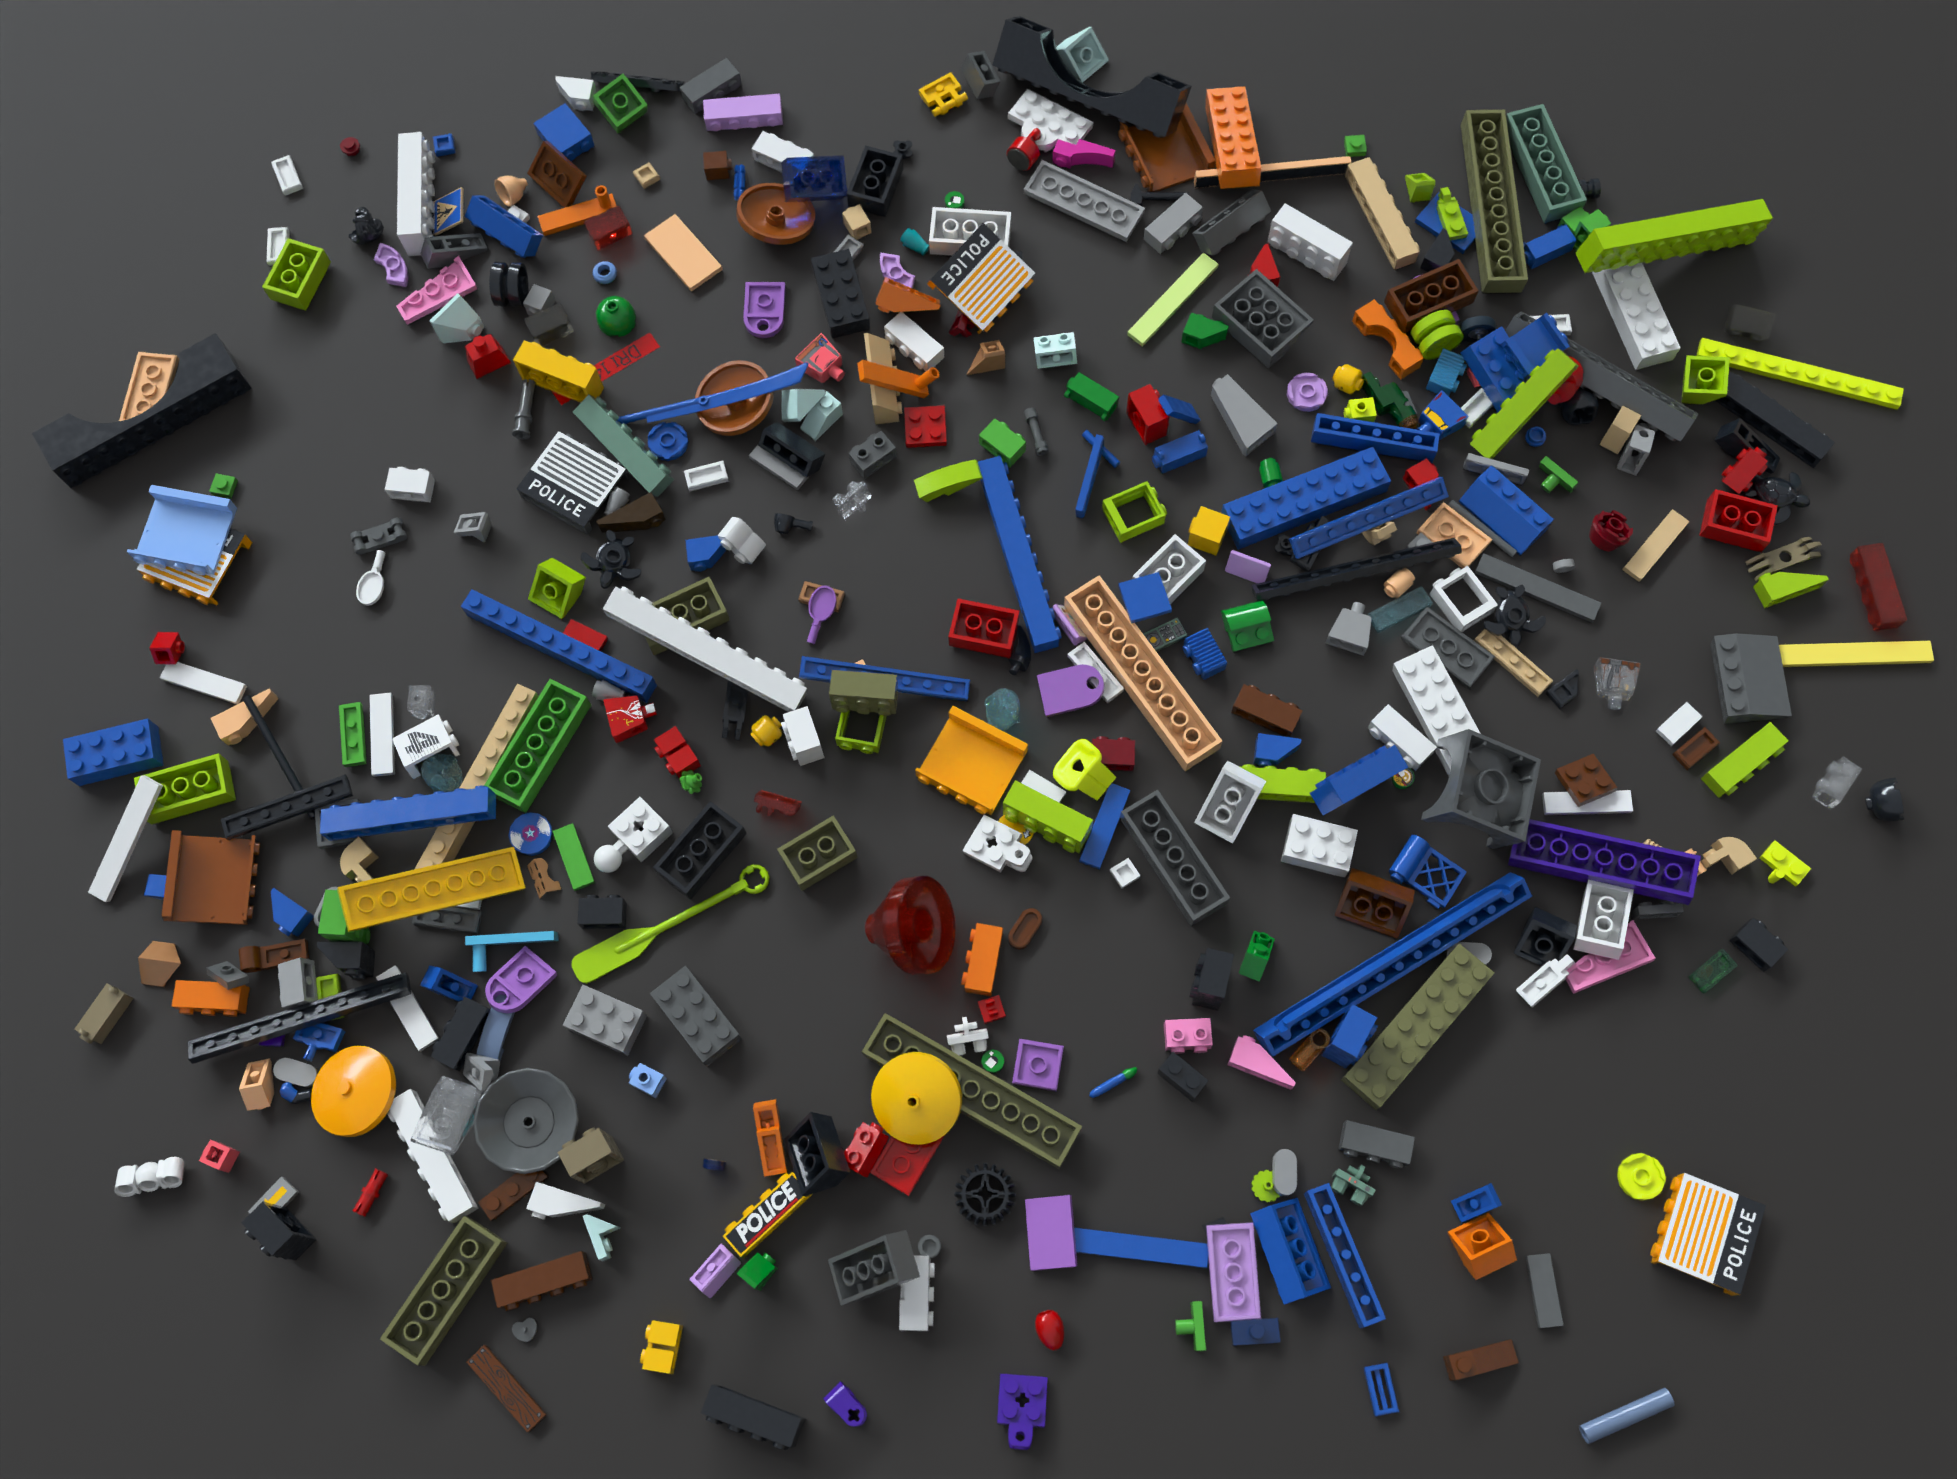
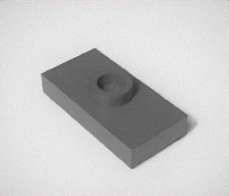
(227, 975)

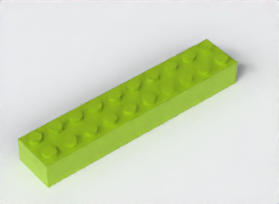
(1673, 236)

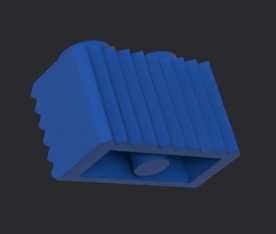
(1204, 653)

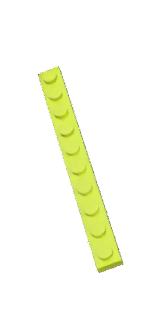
(1804, 374)

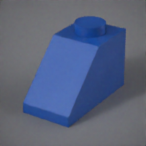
(703, 552)
(1273, 749)
(289, 914)
(447, 984)

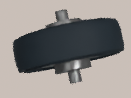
(1477, 328)

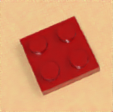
(925, 426)

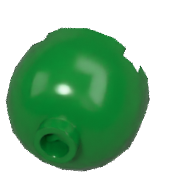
(615, 316)

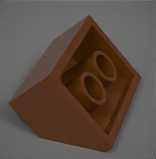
(1375, 903)

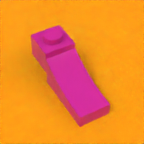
(1085, 152)

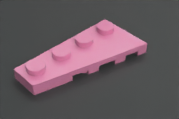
(437, 292)
(1596, 969)

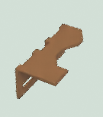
(549, 884)

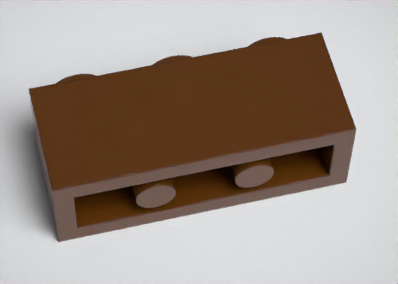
(1266, 710)

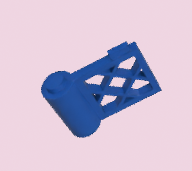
(1411, 861)

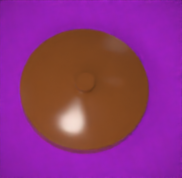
(771, 219)
(737, 416)

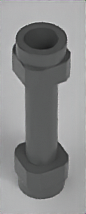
(1040, 445)

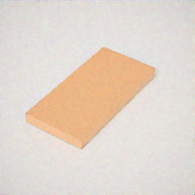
(683, 252)
(149, 382)

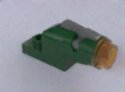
(1391, 400)

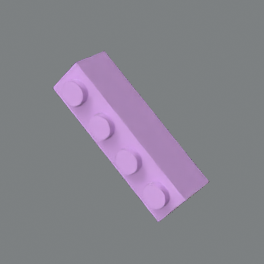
(743, 112)

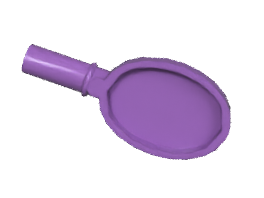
(820, 609)

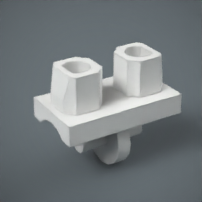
(977, 1036)

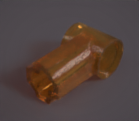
(1309, 1051)

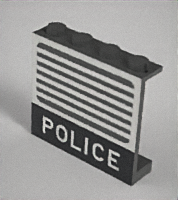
(571, 481)

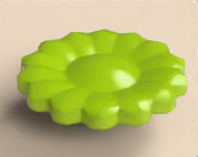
(1263, 1186)

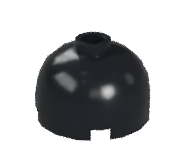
(1885, 800)

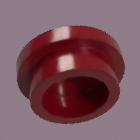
(350, 146)

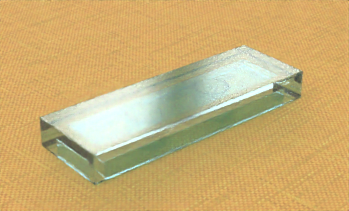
(1400, 609)

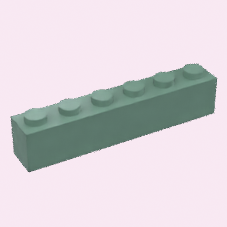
(623, 445)

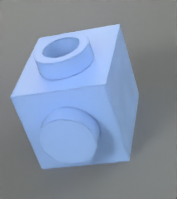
(647, 1080)

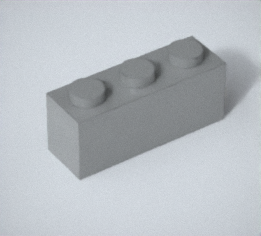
(1173, 223)

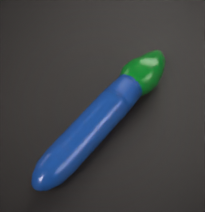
(1111, 1083)

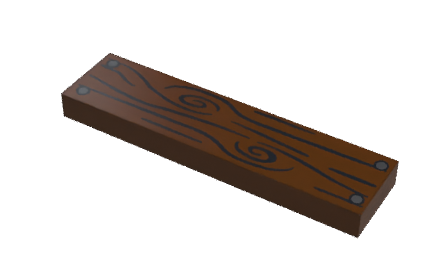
(506, 1388)

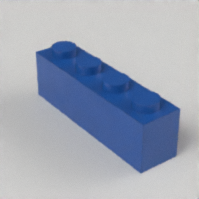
(503, 226)

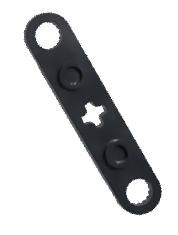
(653, 83)

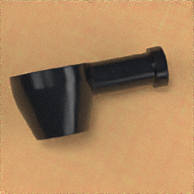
(784, 523)

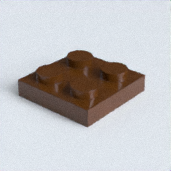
(1585, 780)

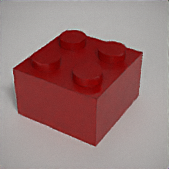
(1147, 414)

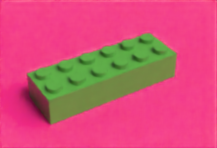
(538, 745)

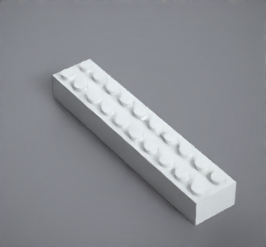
(705, 650)

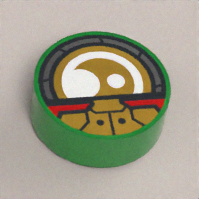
(1403, 779)

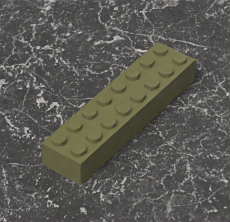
(1417, 1026)

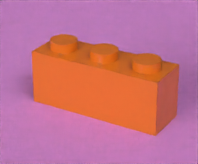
(982, 959)
(209, 998)

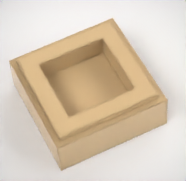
(646, 175)

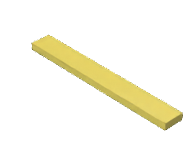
(1856, 653)

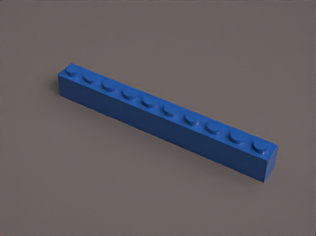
(1018, 556)
(558, 645)

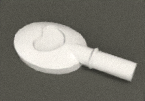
(371, 583)

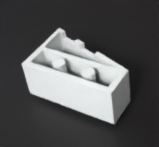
(916, 1298)

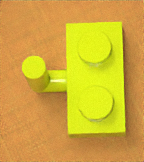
(1784, 864)

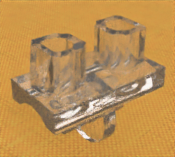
(853, 500)

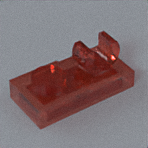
(774, 801)

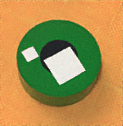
(954, 200)
(992, 1061)

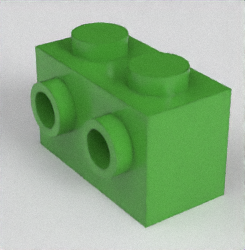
(1002, 442)

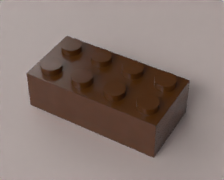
(1437, 290)

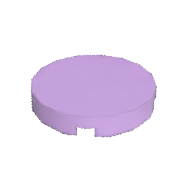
(1307, 392)

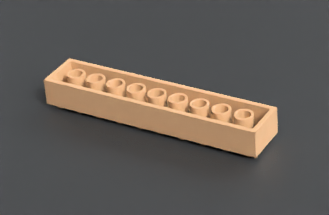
(1142, 673)

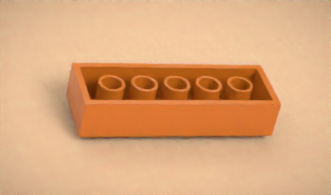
(1233, 137)

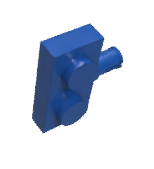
(319, 1037)

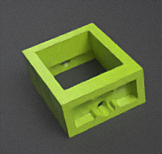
(1110, 510)
(863, 746)

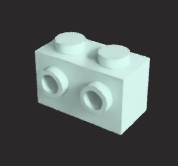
(1055, 350)

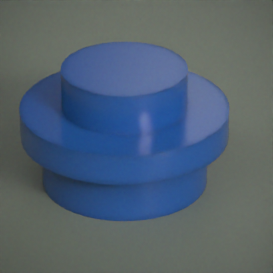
(1535, 436)

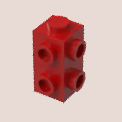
(1748, 465)
(865, 1148)

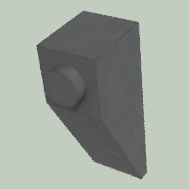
(443, 250)

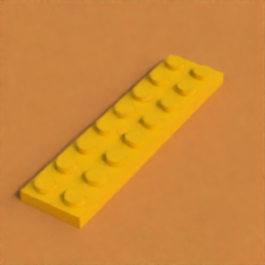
(430, 888)

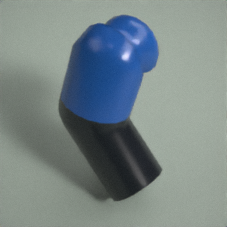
(293, 1096)

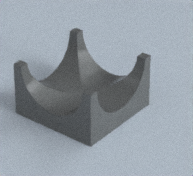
(1487, 788)

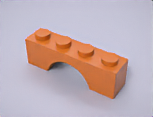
(1373, 320)

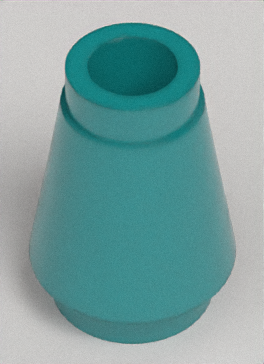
(914, 241)

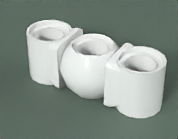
(149, 1176)

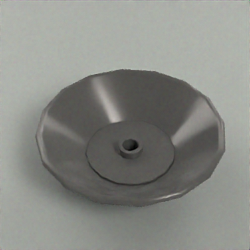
(502, 1118)

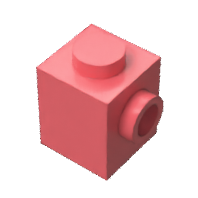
(219, 1156)

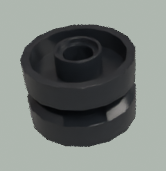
(508, 284)

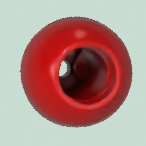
(1050, 1329)

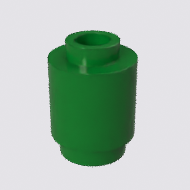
(1270, 472)

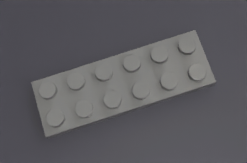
(1084, 200)

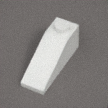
(556, 1202)

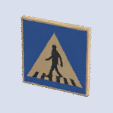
(448, 211)

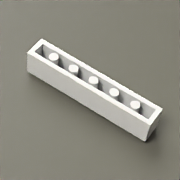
(435, 1166)

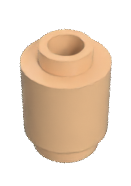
(1399, 583)

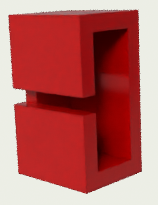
(676, 752)

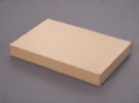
(1447, 524)

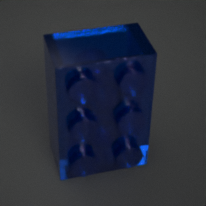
(814, 178)

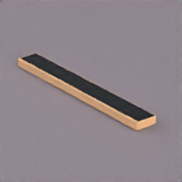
(1283, 171)

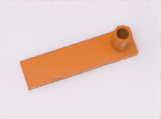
(576, 214)
(896, 379)

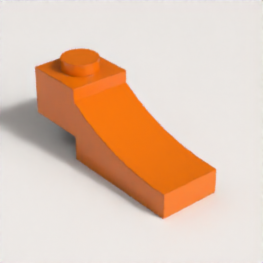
(770, 1137)

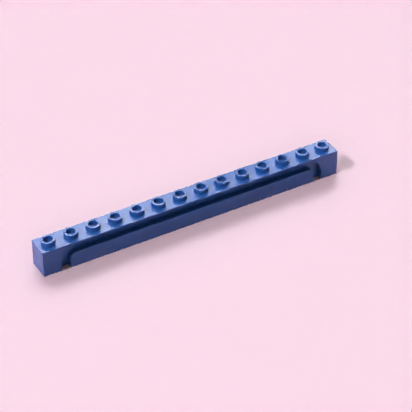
(1392, 963)

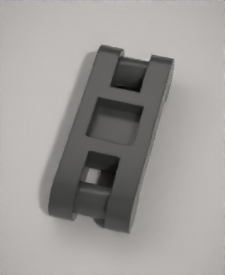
(378, 536)

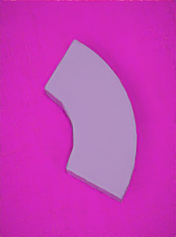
(394, 264)
(893, 270)

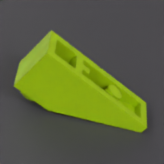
(1785, 586)

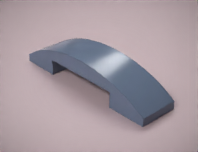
(495, 1032)

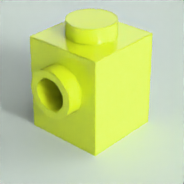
(1361, 409)

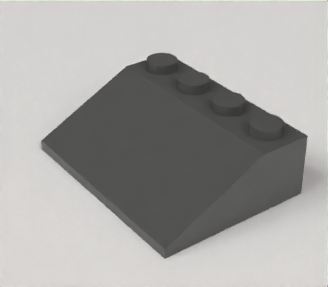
(1262, 318)
(1750, 678)

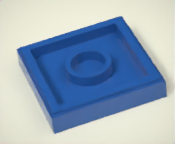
(1144, 597)

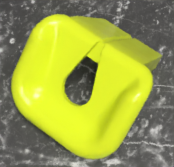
(1094, 777)

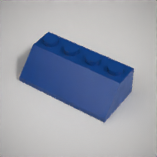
(1506, 510)
(1290, 1250)

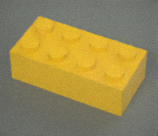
(557, 372)

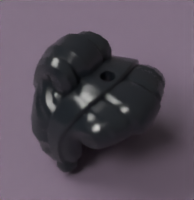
(366, 227)

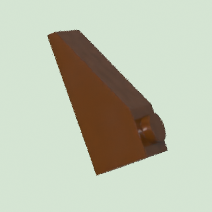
(1480, 1360)

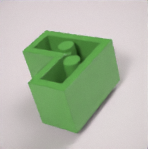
(1583, 223)

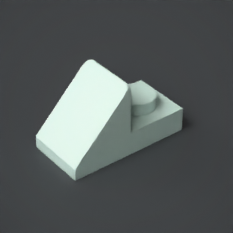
(597, 1229)

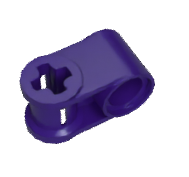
(843, 1401)

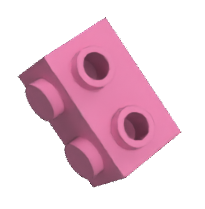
(1188, 1035)

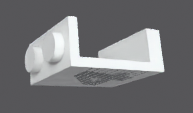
(424, 742)

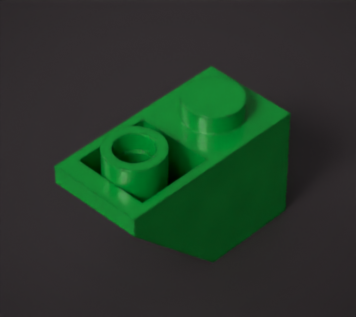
(1203, 331)
(1256, 955)

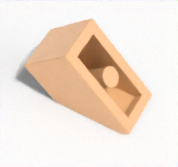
(257, 1085)

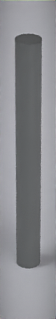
(1495, 538)

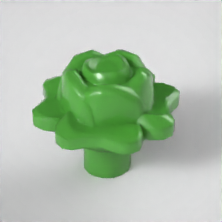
(691, 781)

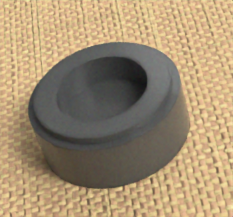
(929, 1246)

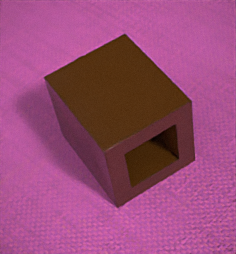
(717, 165)

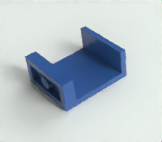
(1533, 343)

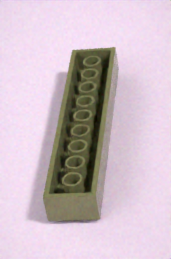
(1494, 201)
(984, 1096)

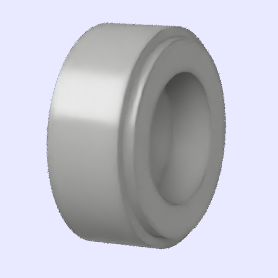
(1563, 565)

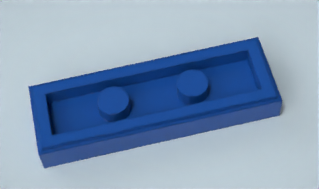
(1179, 409)

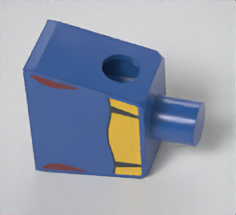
(1442, 416)

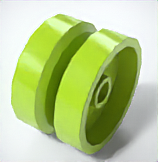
(1436, 333)

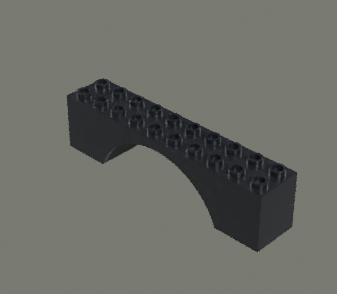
(1032, 55)
(203, 382)

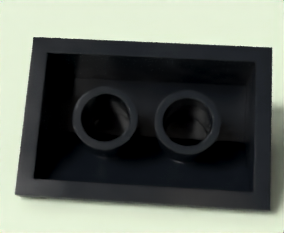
(816, 1154)

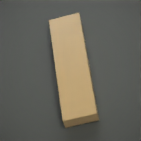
(1655, 545)
(1514, 662)

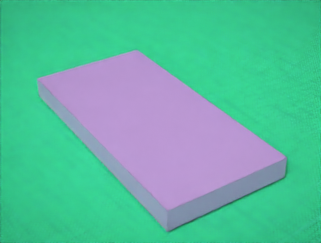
(1233, 1272)

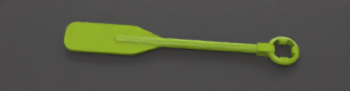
(632, 942)

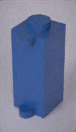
(1549, 246)
(1180, 452)

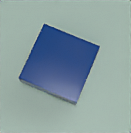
(444, 145)

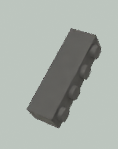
(1232, 222)

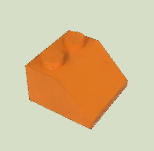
(1483, 1246)

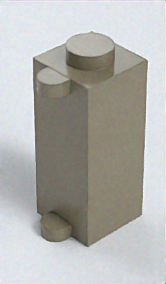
(103, 1014)

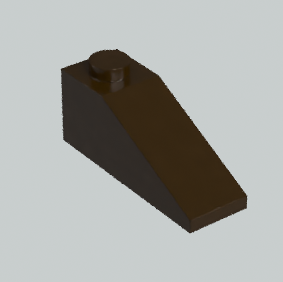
(637, 515)

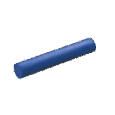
(1106, 454)

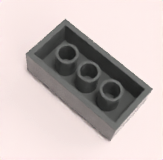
(696, 1016)
(873, 1267)

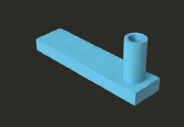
(480, 941)

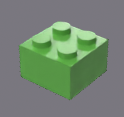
(620, 103)

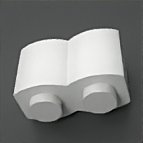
(741, 540)

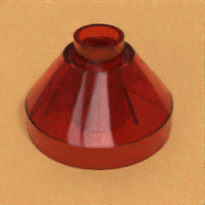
(914, 925)

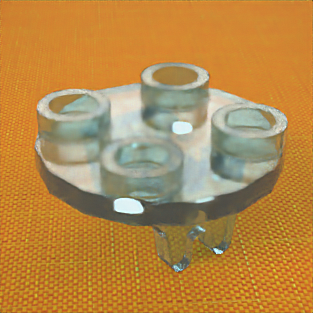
(1002, 709)
(435, 770)

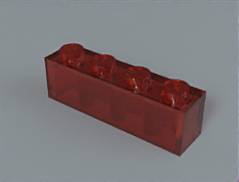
(1878, 587)

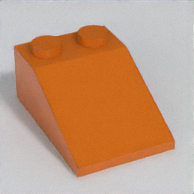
(901, 298)

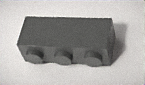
(710, 84)
(1376, 1144)

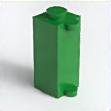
(1092, 396)

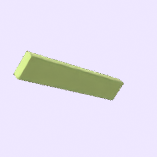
(1172, 299)

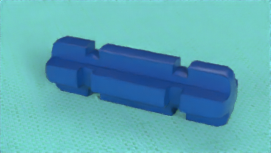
(739, 181)

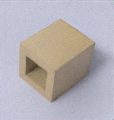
(856, 222)

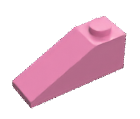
(1256, 1061)

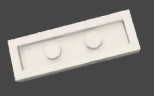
(1084, 655)

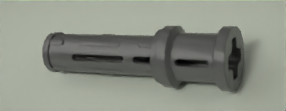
(523, 417)

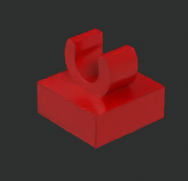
(991, 1009)

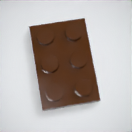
(556, 174)

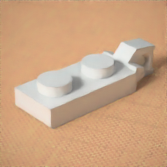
(1545, 980)

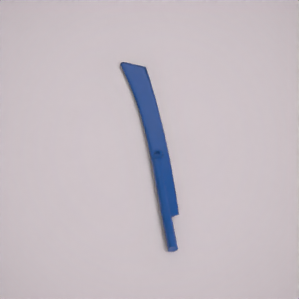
(770, 384)

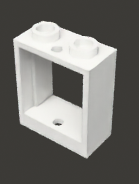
(1449, 609)

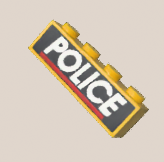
(766, 1216)

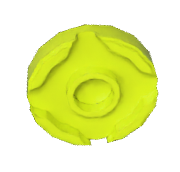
(1641, 1176)

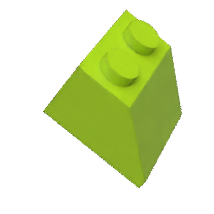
(1705, 379)
(556, 587)

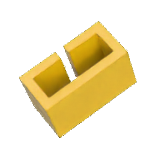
(662, 1347)

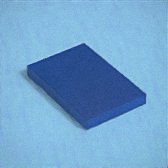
(1431, 222)

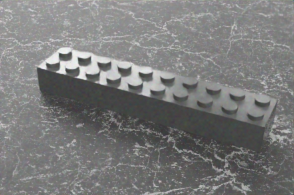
(1623, 388)

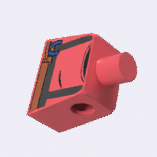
(822, 359)

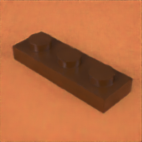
(510, 1193)

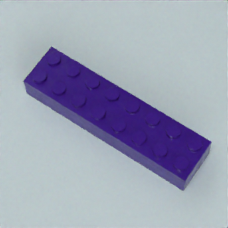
(1608, 860)

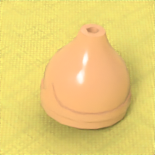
(510, 189)

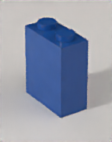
(564, 132)

